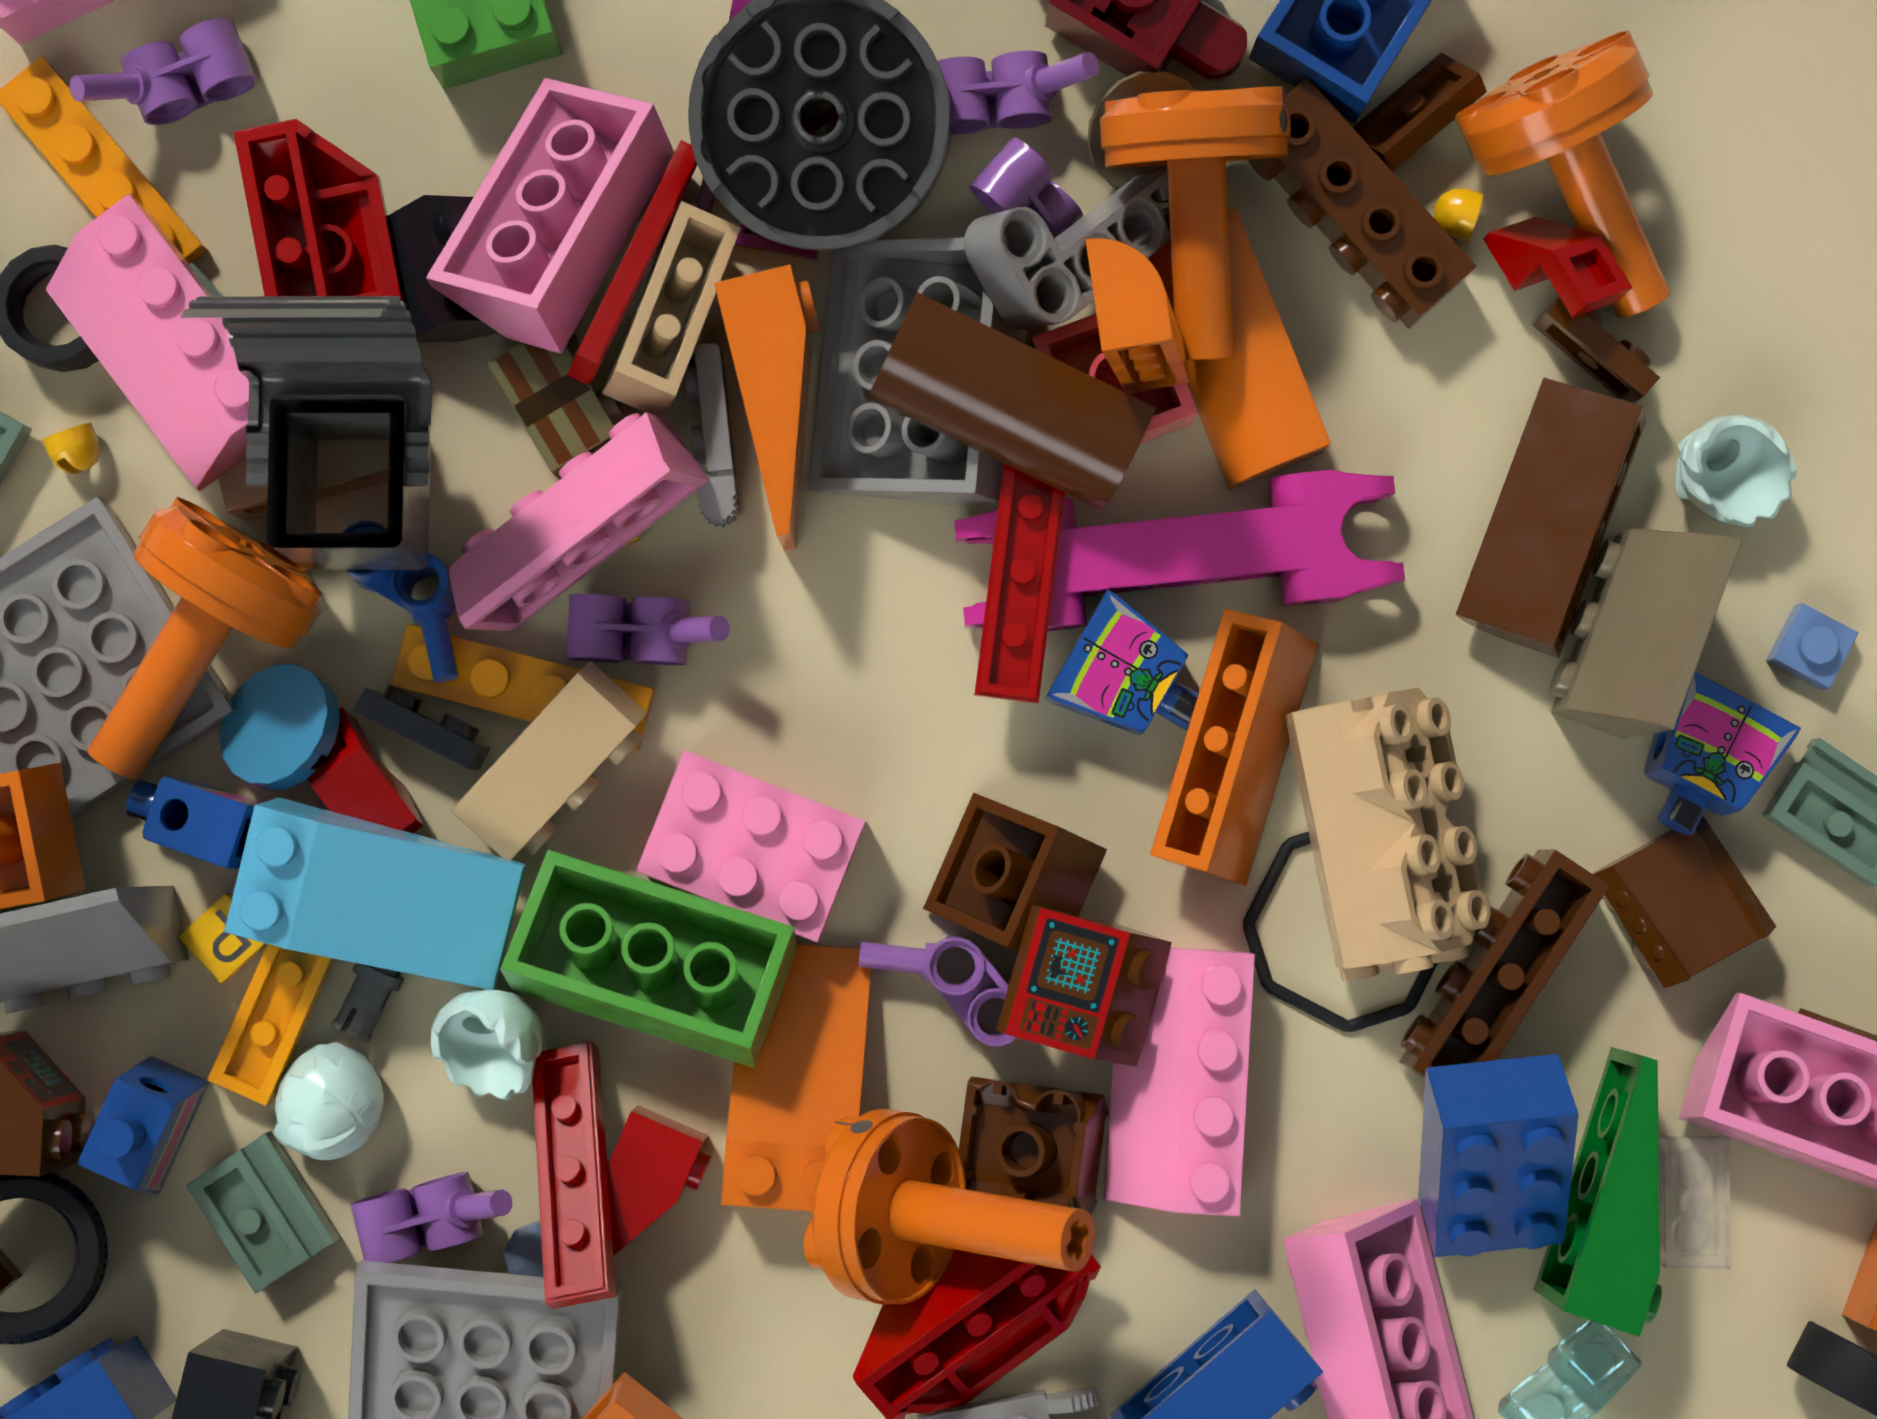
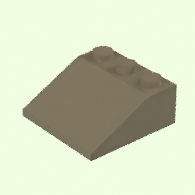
(1643, 630)

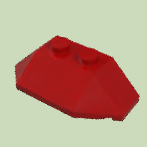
(315, 215)
(966, 1332)

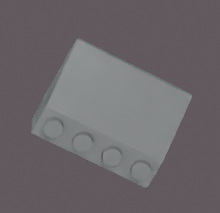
(867, 446)
(86, 941)

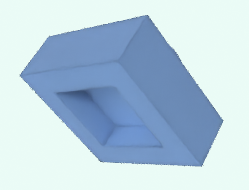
(1812, 646)

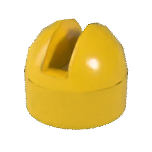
(1458, 212)
(73, 448)

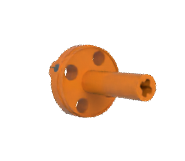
(1558, 116)
(1195, 138)
(223, 585)
(899, 1207)

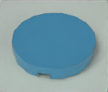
(279, 727)

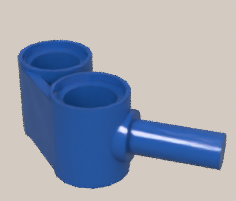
(429, 612)

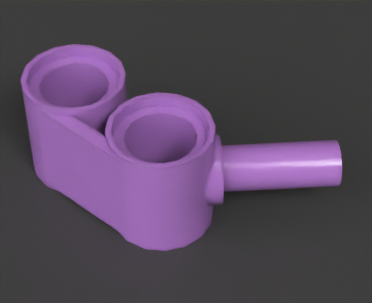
(174, 84)
(1012, 94)
(1024, 179)
(640, 631)
(964, 996)
(429, 1214)

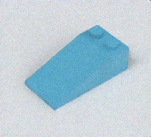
(373, 895)

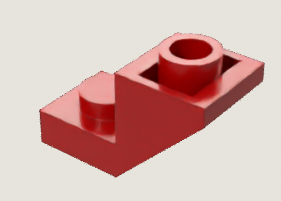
(1570, 257)
(358, 785)

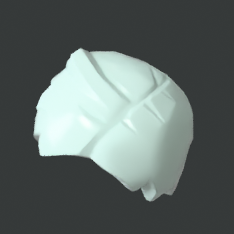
(1735, 470)
(488, 1042)
(328, 1102)

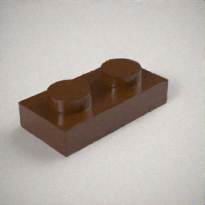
(1420, 109)
(1614, 364)

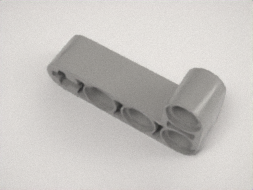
(1053, 267)

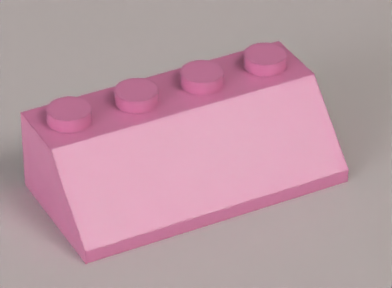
(553, 212)
(125, 298)
(573, 524)
(1789, 1088)
(1183, 1107)
(1377, 1316)

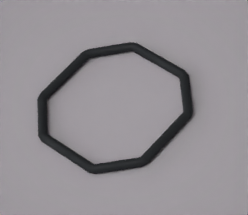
(1293, 998)

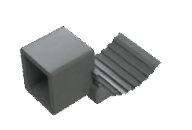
(332, 375)

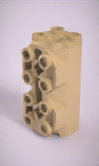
(1387, 860)

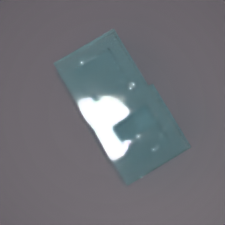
(1576, 1379)

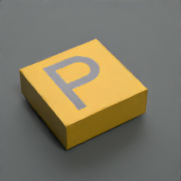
(217, 950)

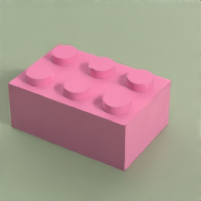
(751, 845)

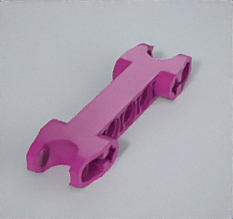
(1291, 540)

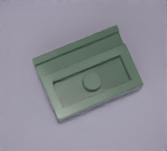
(1831, 809)
(262, 1211)

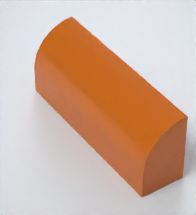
(1135, 318)
(1258, 400)
(1234, 747)

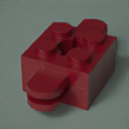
(1151, 33)

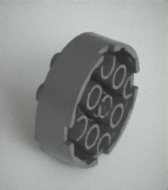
(832, 187)

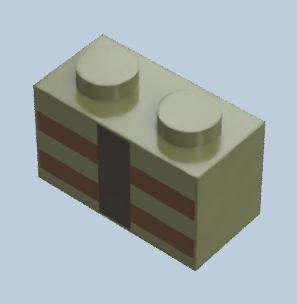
(555, 408)

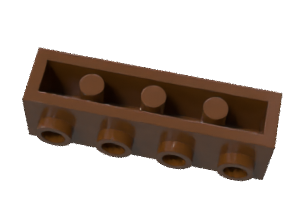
(1363, 210)
(1507, 966)

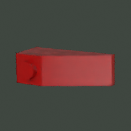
(651, 1171)

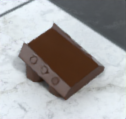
(1683, 903)
(1032, 1142)

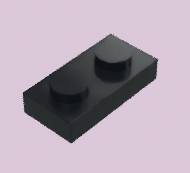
(400, 713)

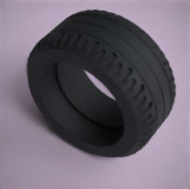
(89, 1260)

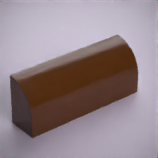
(1011, 402)
(1551, 516)

